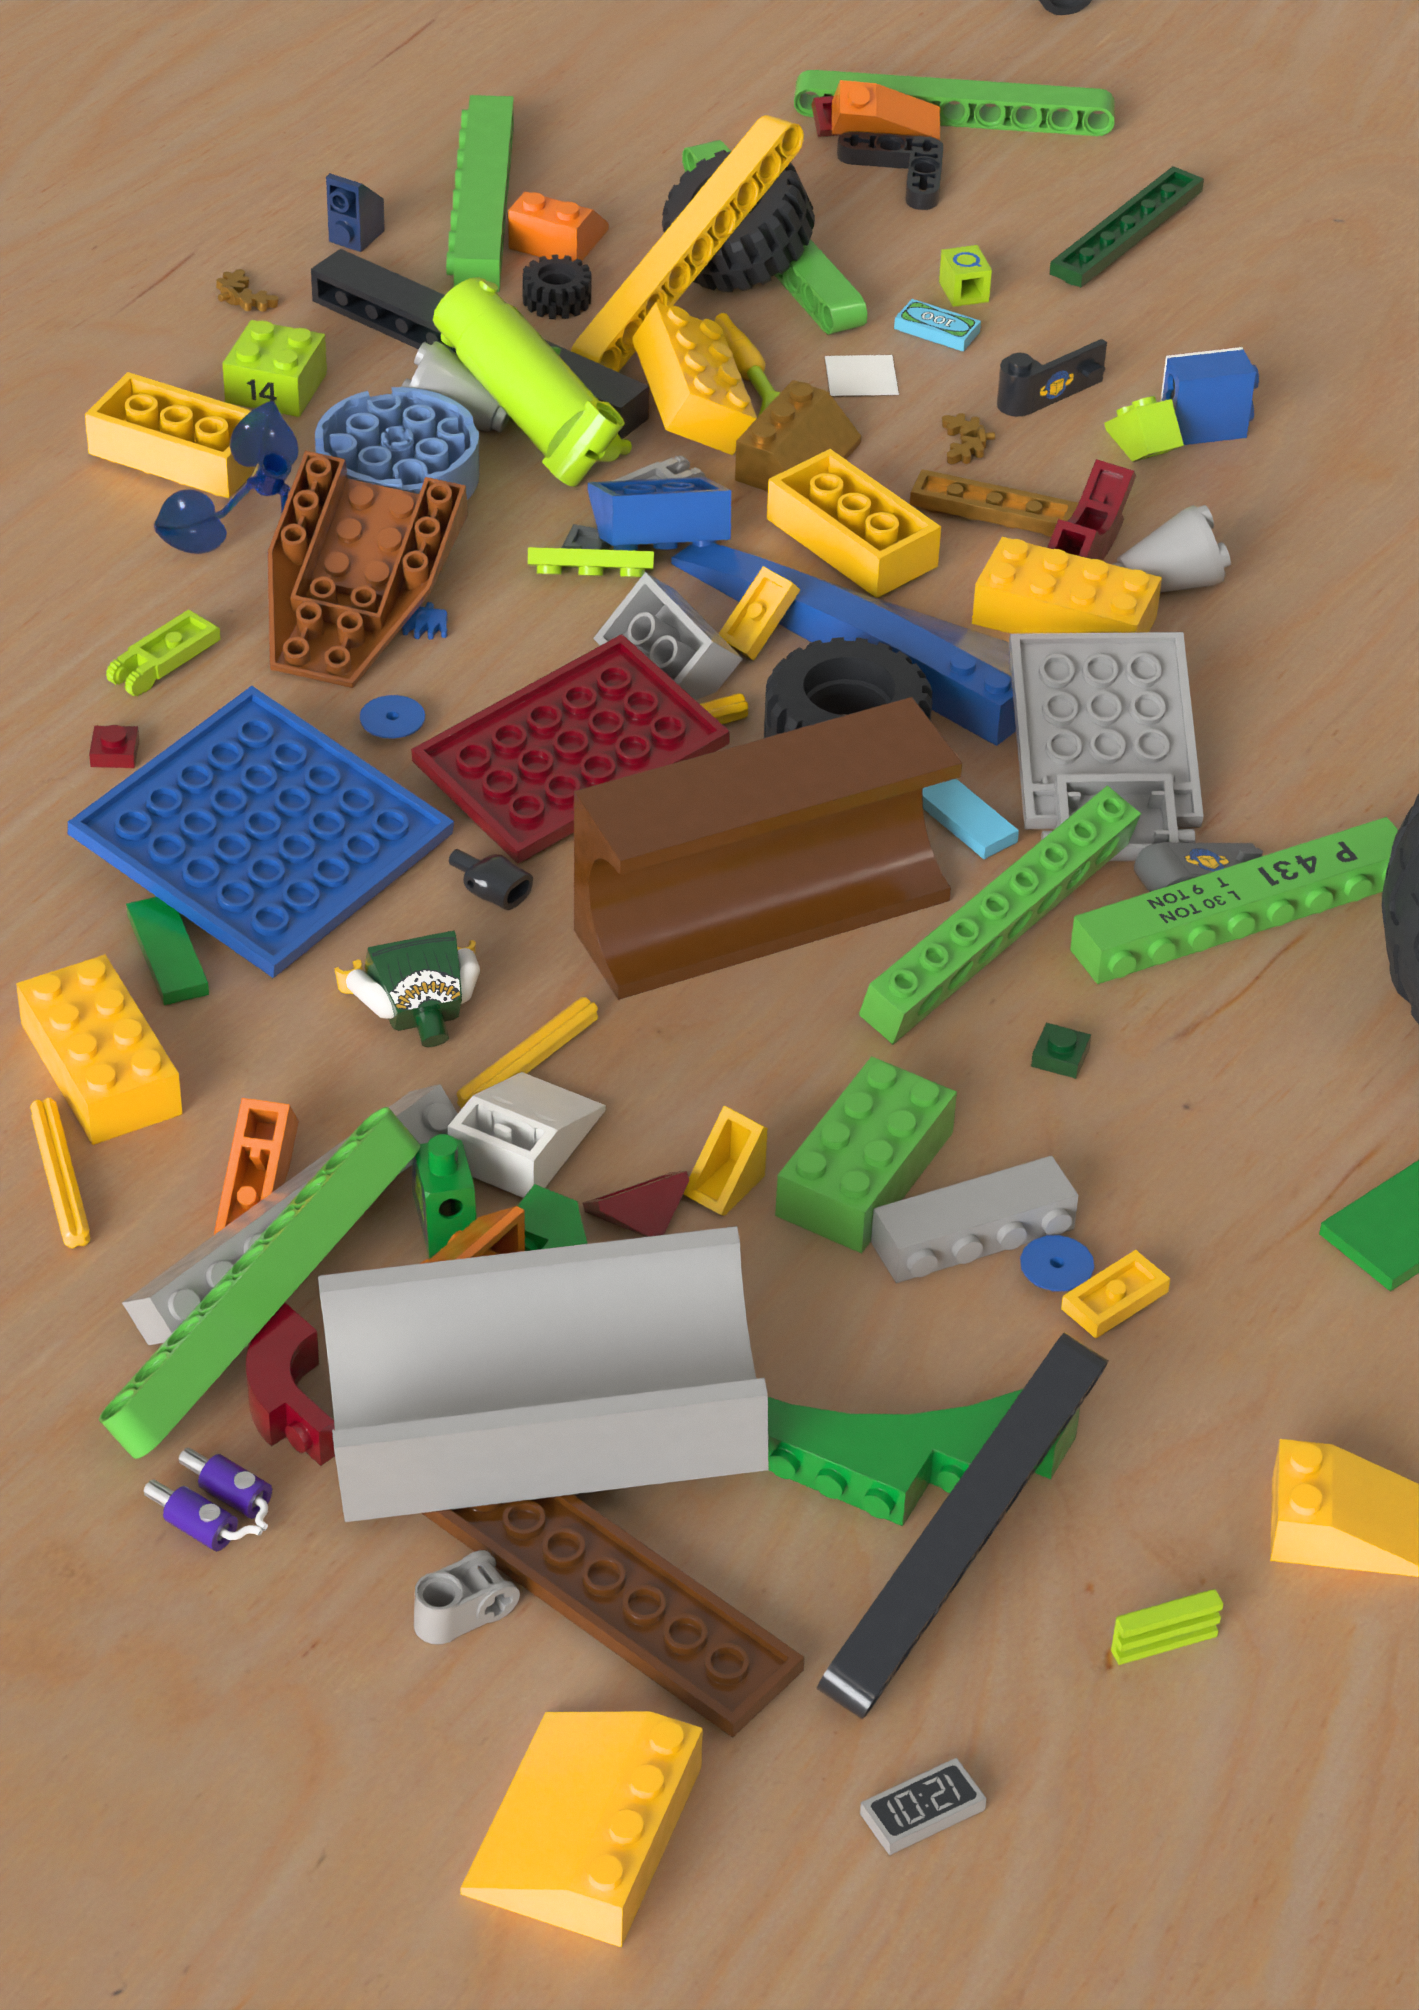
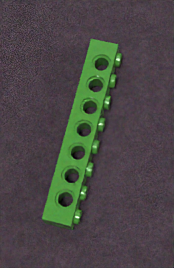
(998, 915)

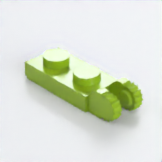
(162, 652)

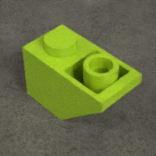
(1146, 428)

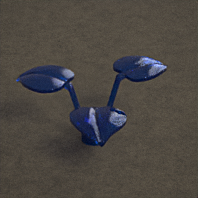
(258, 441)

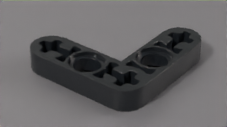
(916, 153)

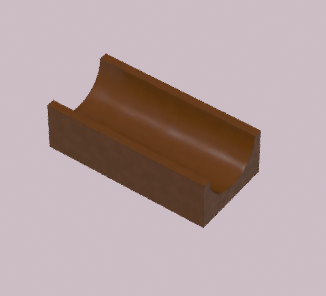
(758, 847)

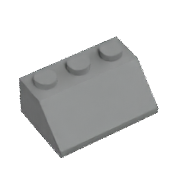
(672, 637)

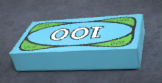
(937, 325)

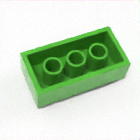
(865, 1153)

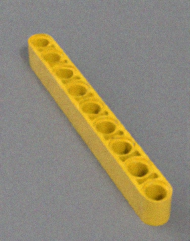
(692, 239)

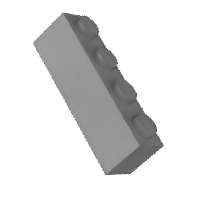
(973, 1219)

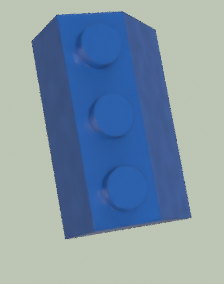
(661, 512)

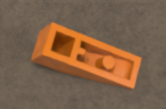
(882, 110)
(257, 1157)

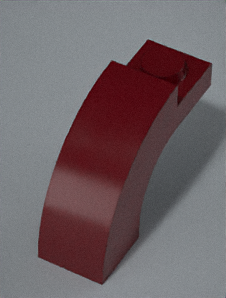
(1098, 514)
(274, 1365)

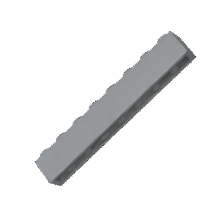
(178, 1290)

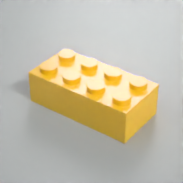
(693, 377)
(168, 434)
(853, 523)
(1059, 592)
(99, 1049)

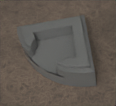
(584, 538)

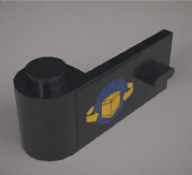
(1030, 386)

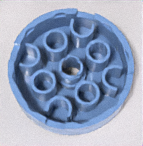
(402, 439)

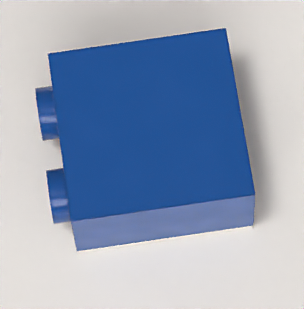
(1211, 394)

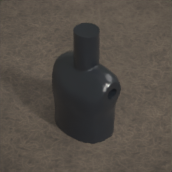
(493, 878)

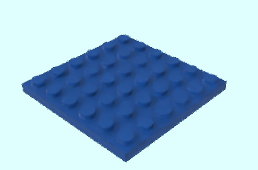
(261, 830)

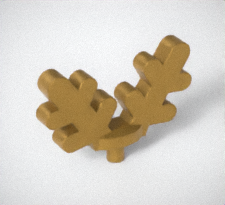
(234, 292)
(969, 444)

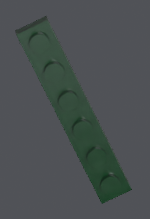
(1126, 227)

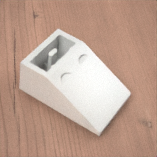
(522, 1131)

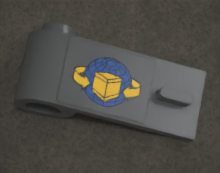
(1173, 863)

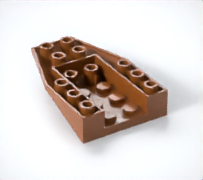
(352, 567)

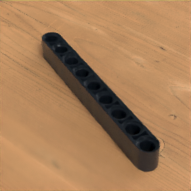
(961, 1526)

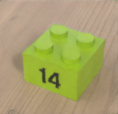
(275, 366)

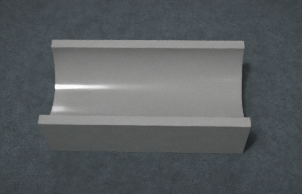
(542, 1374)

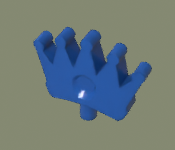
(427, 619)

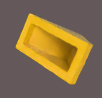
(729, 1163)

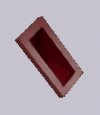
(643, 1206)

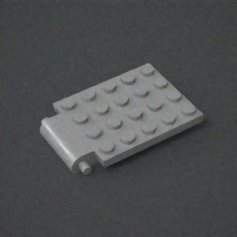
(1106, 715)

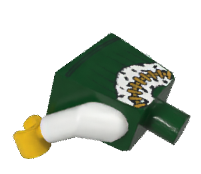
(415, 983)

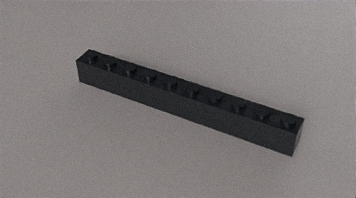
(407, 311)

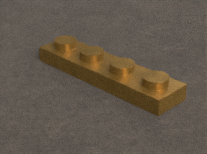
(989, 502)

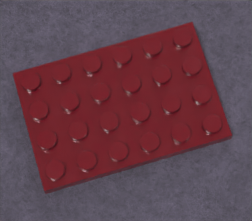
(563, 733)

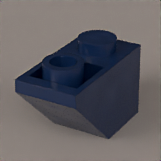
(353, 213)

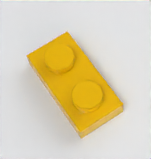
(758, 613)
(1115, 1294)

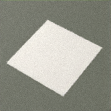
(861, 375)

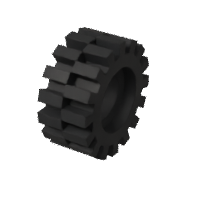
(557, 286)

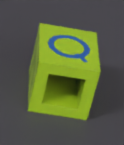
(965, 275)

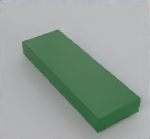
(167, 950)

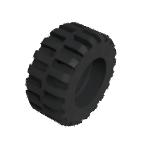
(764, 239)
(839, 680)

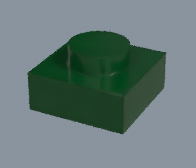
(1061, 1050)

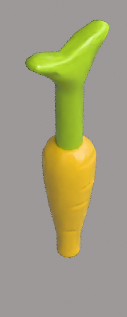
(748, 360)

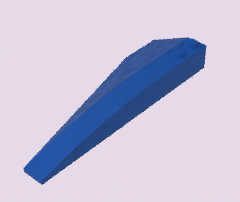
(963, 666)

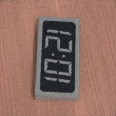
(922, 1806)

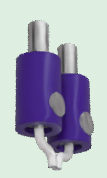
(205, 1519)

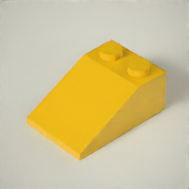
(1342, 1511)

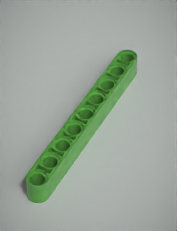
(975, 94)
(810, 279)
(258, 1284)

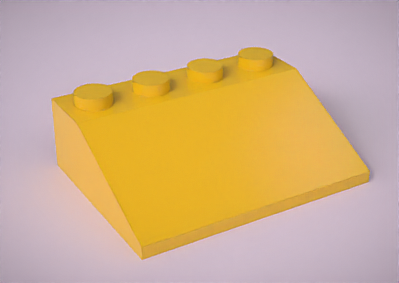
(588, 1820)

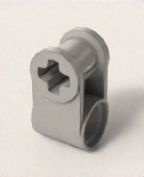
(461, 1597)

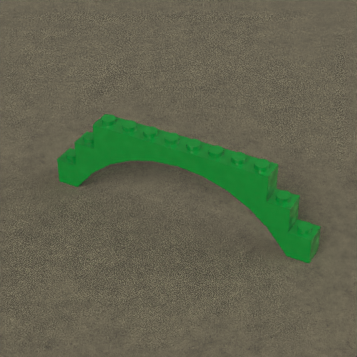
(857, 1458)

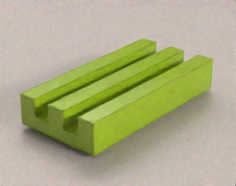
(1166, 1626)

